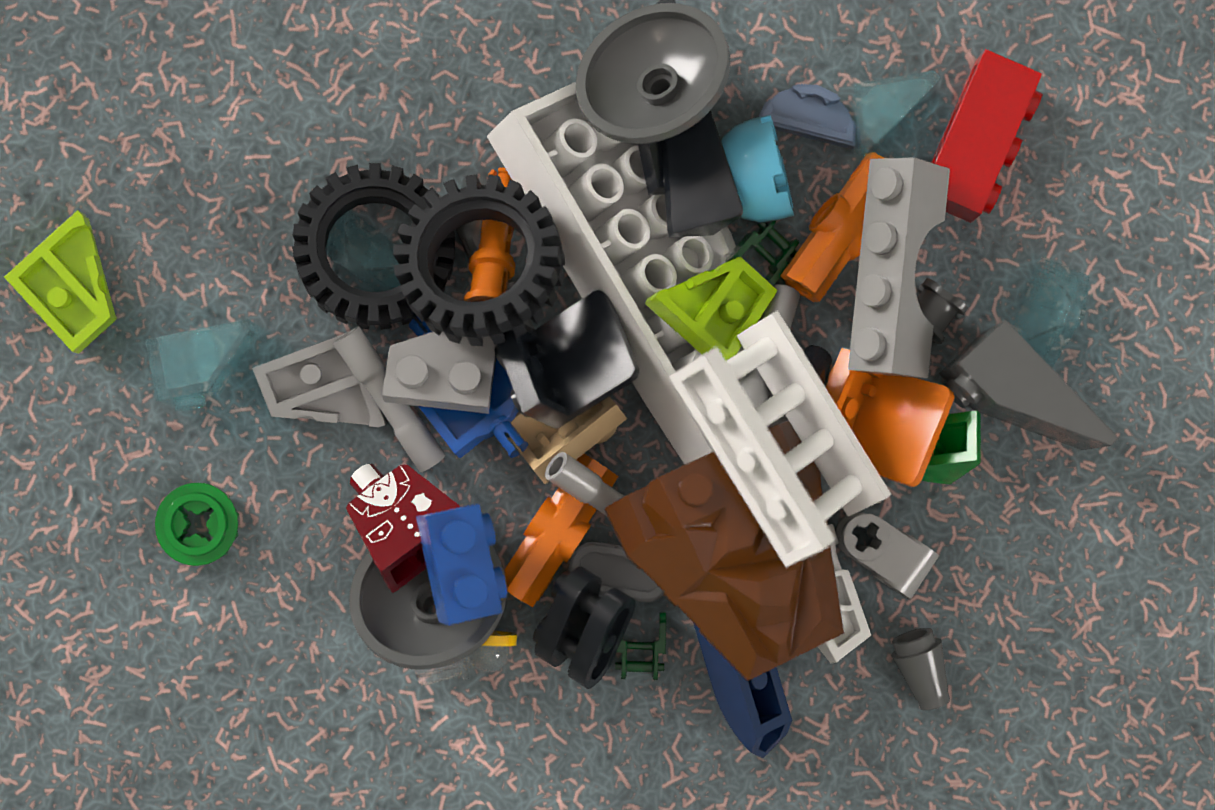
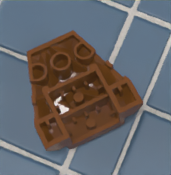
(722, 570)

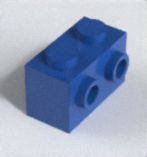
(460, 564)

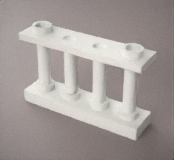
(752, 455)

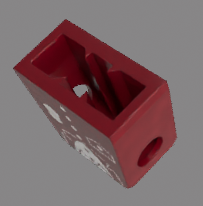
(388, 522)

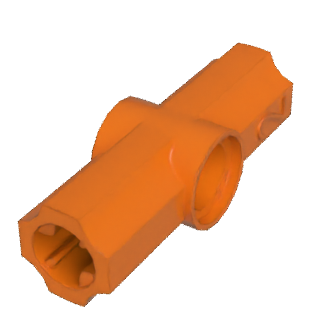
(833, 238)
(551, 539)

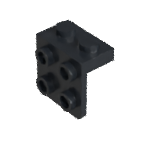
(568, 361)

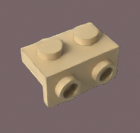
(572, 438)

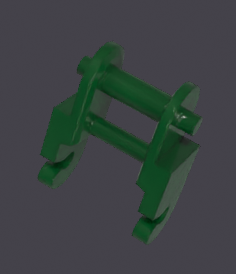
(752, 240)
(658, 647)

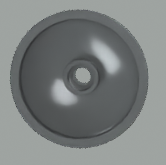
(641, 57)
(402, 629)

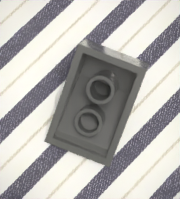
(1015, 385)

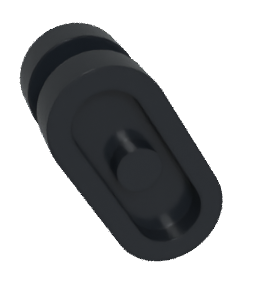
(560, 631)

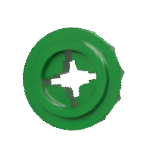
(172, 524)

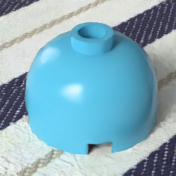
(758, 170)

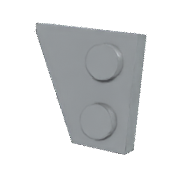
(440, 373)
(317, 387)

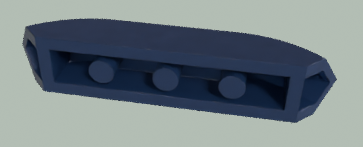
(752, 708)

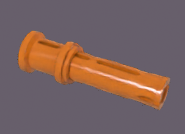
(492, 262)

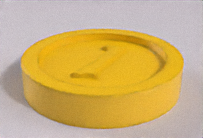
(504, 639)

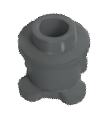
(939, 307)

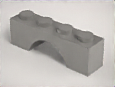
(900, 209)

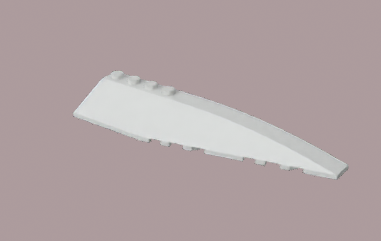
(621, 245)

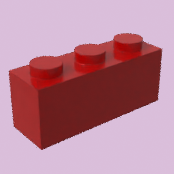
(984, 132)

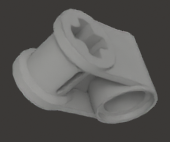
(892, 555)

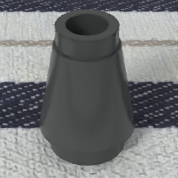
(922, 666)

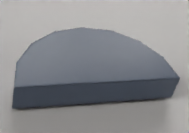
(812, 114)

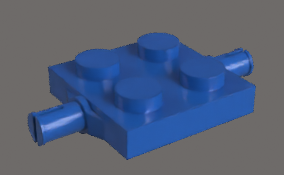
(467, 429)

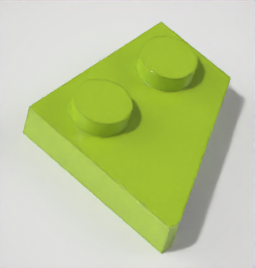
(67, 284)
(715, 306)

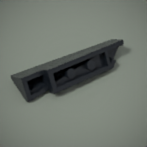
(693, 178)

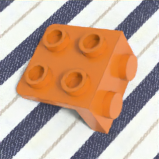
(891, 417)

